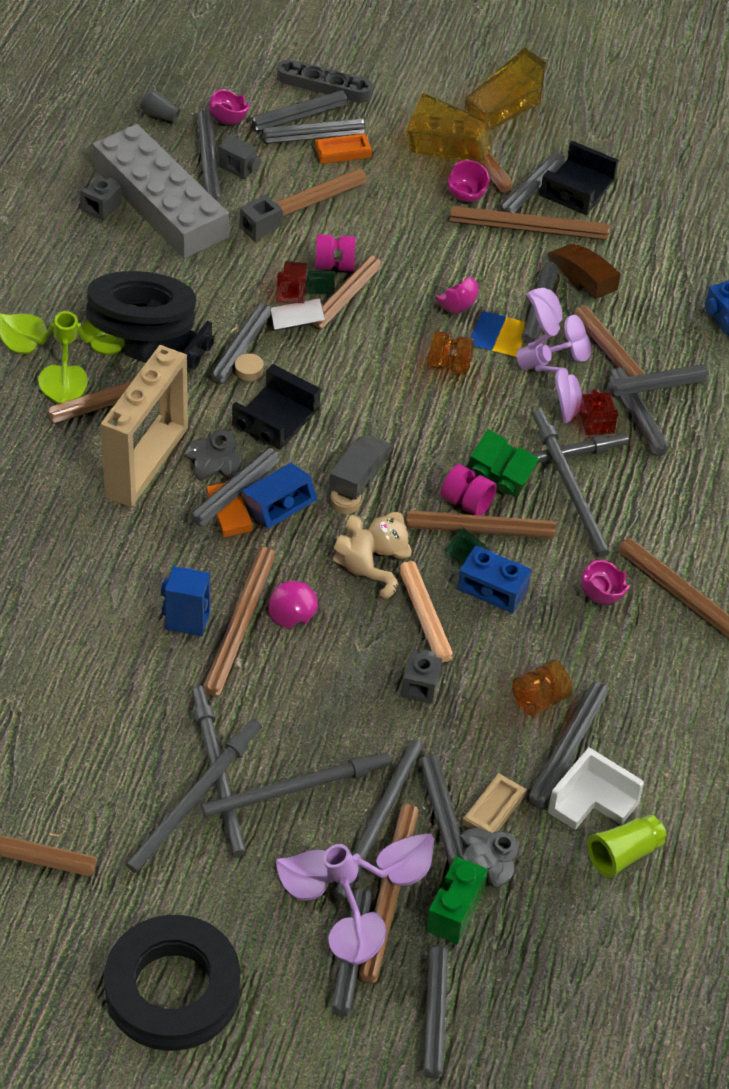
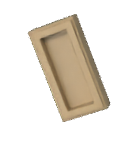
(495, 805)

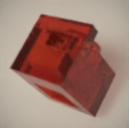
(292, 283)
(598, 406)

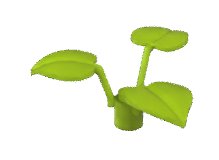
(59, 383)

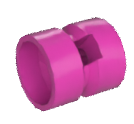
(325, 252)
(465, 488)

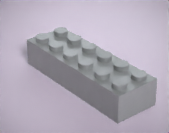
(161, 191)

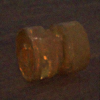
(441, 349)
(542, 687)

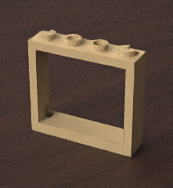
(129, 468)

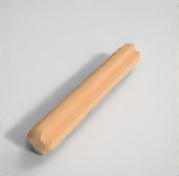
(425, 611)

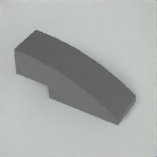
(359, 466)

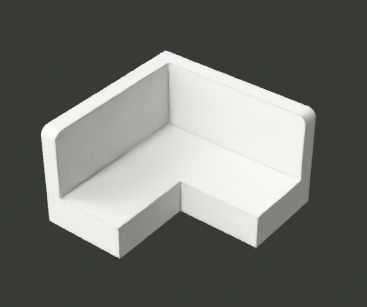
(597, 785)

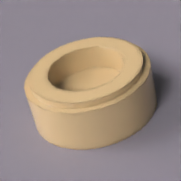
(249, 367)
(344, 504)

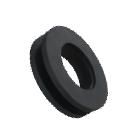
(110, 312)
(180, 1027)

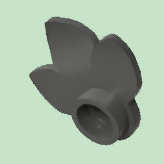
(212, 458)
(485, 851)

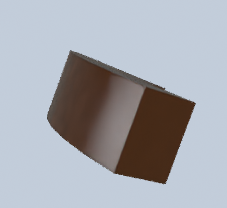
(586, 269)

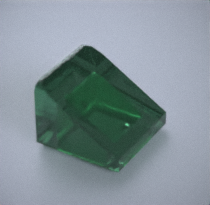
(320, 282)
(462, 546)

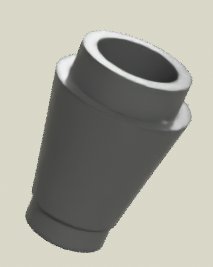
(158, 106)

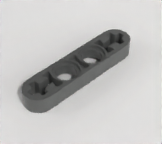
(296, 74)

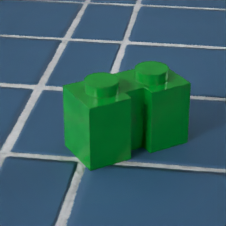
(502, 463)
(457, 901)

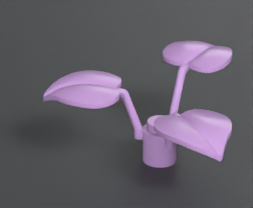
(538, 355)
(358, 937)

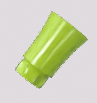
(625, 844)

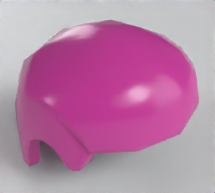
(228, 107)
(468, 181)
(459, 297)
(603, 582)
(292, 603)

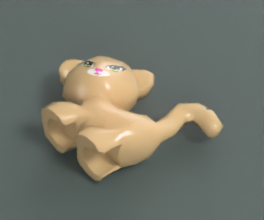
(384, 537)

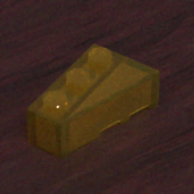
(509, 90)
(447, 131)

